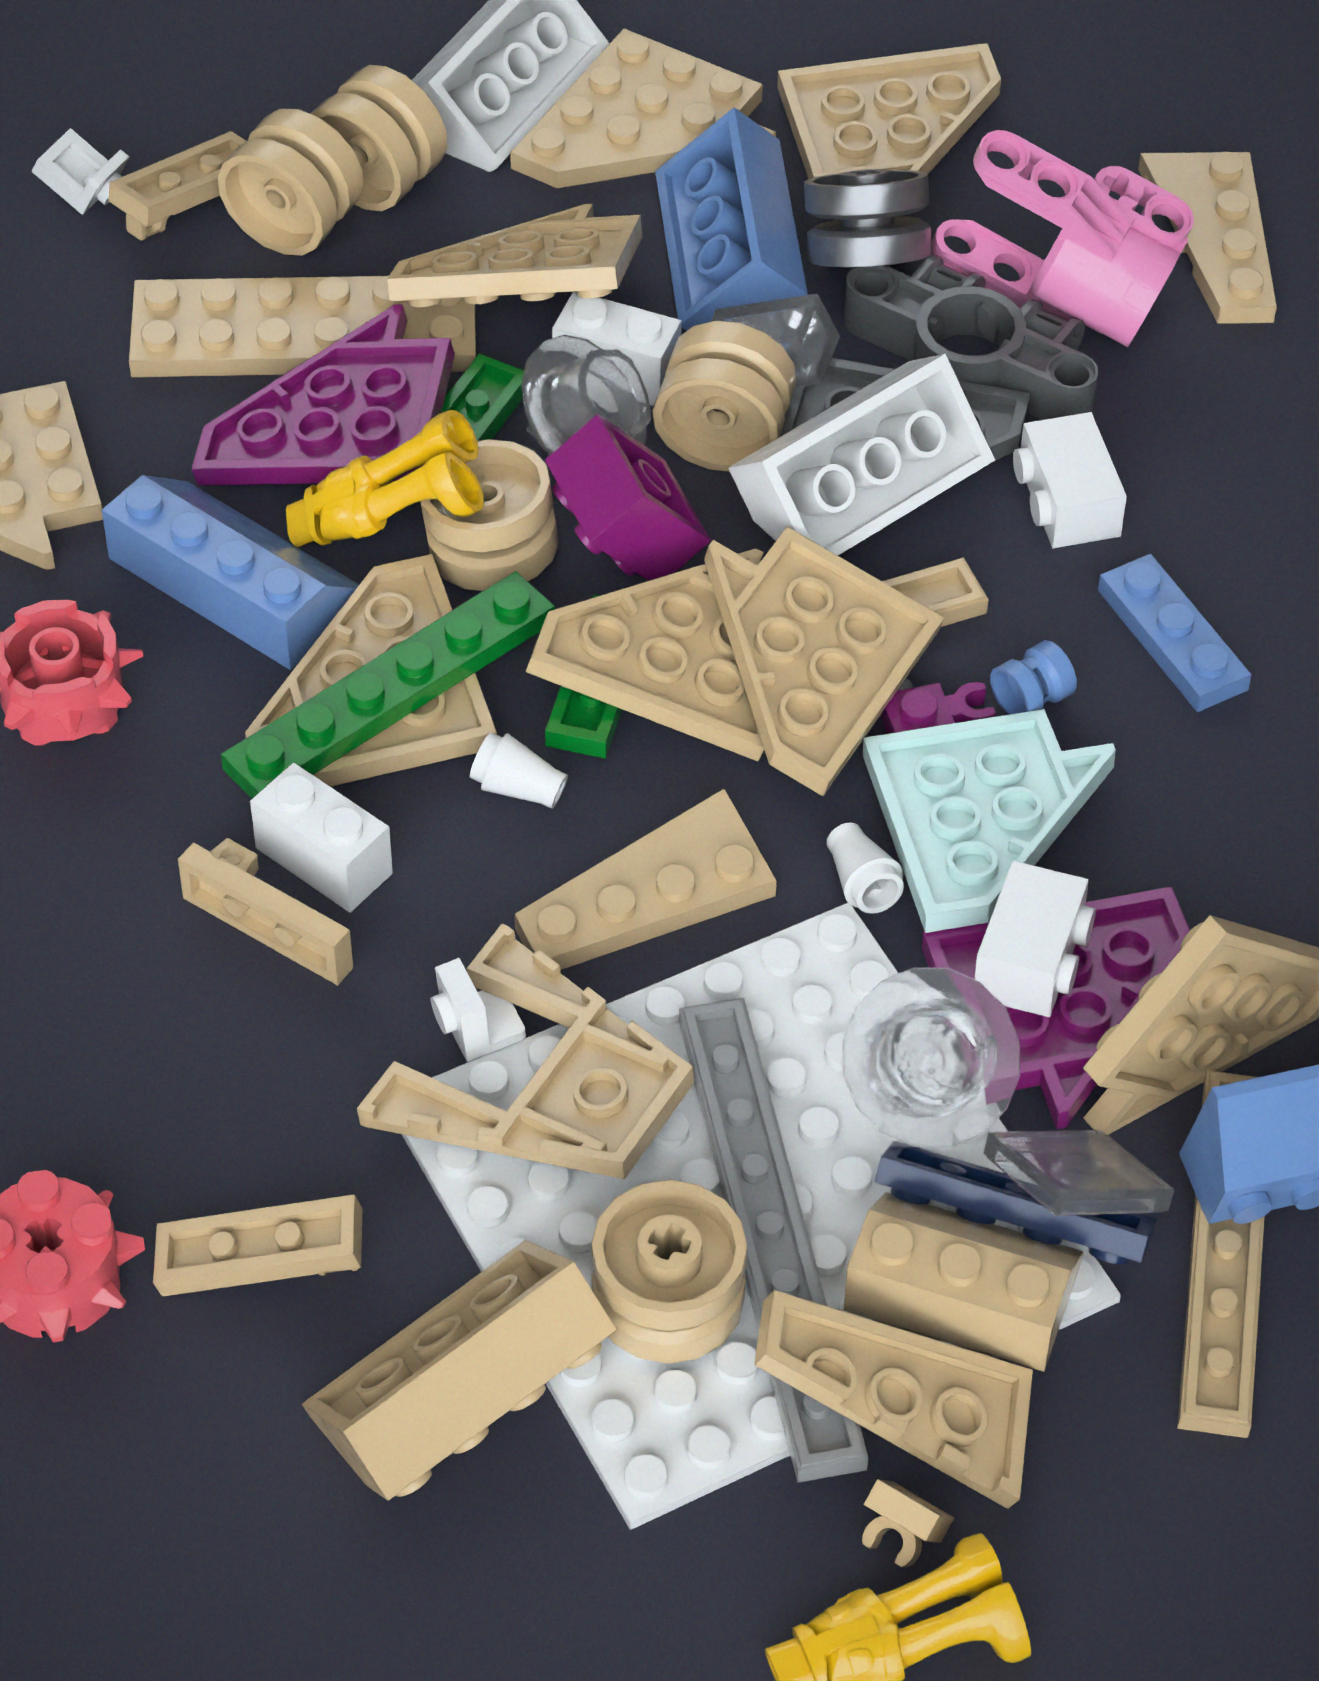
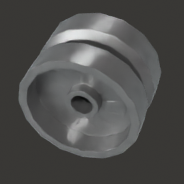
(868, 218)

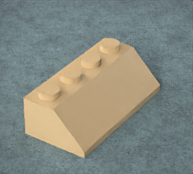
(461, 1368)

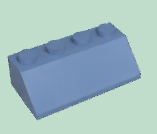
(729, 221)
(224, 566)
(1256, 1147)

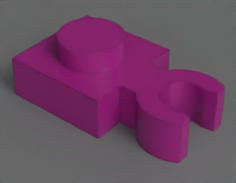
(928, 707)

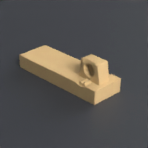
(171, 185)
(226, 887)
(258, 1245)

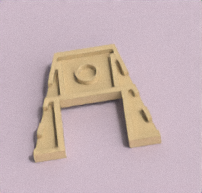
(583, 1109)

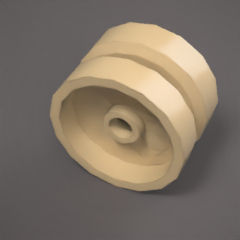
(390, 130)
(291, 181)
(723, 394)
(511, 530)
(670, 1270)

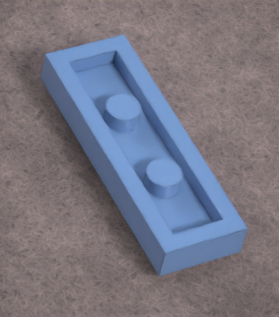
(1174, 632)

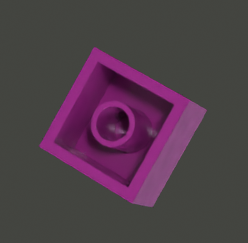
(625, 501)

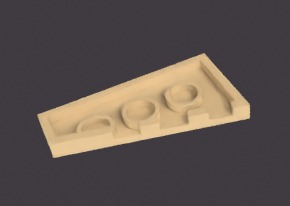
(1226, 231)
(661, 883)
(914, 1391)

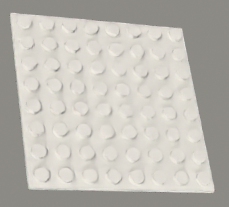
(702, 1423)

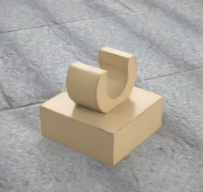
(908, 1515)

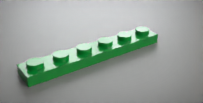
(390, 685)

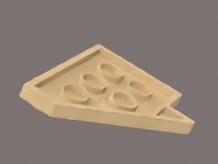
(380, 614)

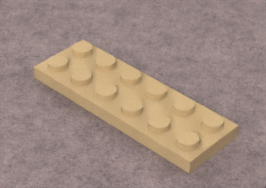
(271, 323)

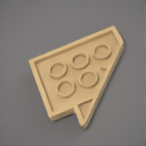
(887, 108)
(630, 113)
(529, 259)
(42, 472)
(815, 649)
(656, 655)
(1207, 1011)

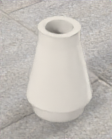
(517, 772)
(866, 872)

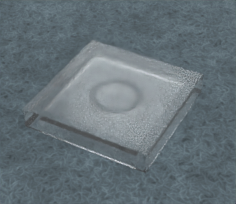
(1078, 1172)

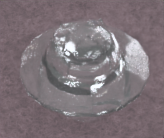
(573, 381)
(931, 1057)

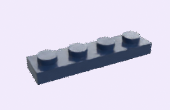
(991, 1195)

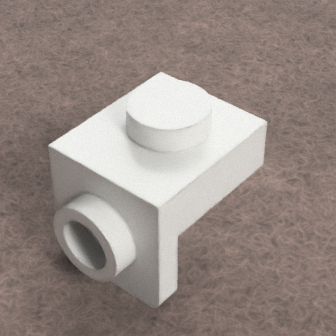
(79, 171)
(476, 1019)

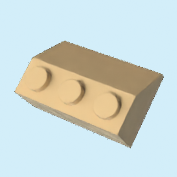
(960, 1280)

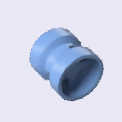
(1037, 678)

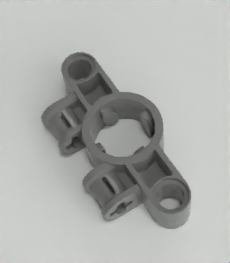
(936, 302)

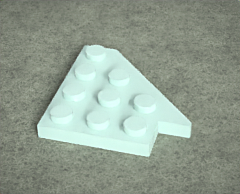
(973, 801)

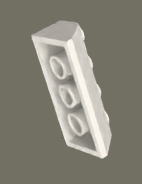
(507, 73)
(866, 458)

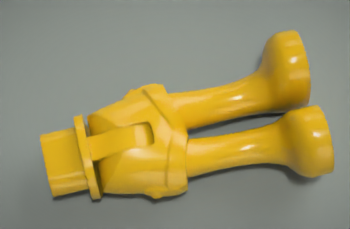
(358, 501)
(861, 1634)

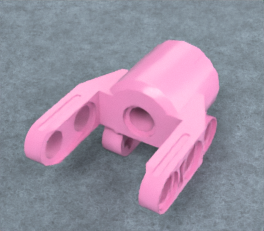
(1104, 259)

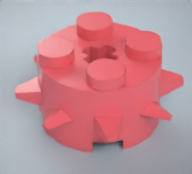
(61, 672)
(59, 1256)

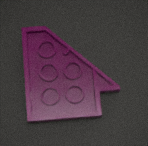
(336, 406)
(1127, 947)

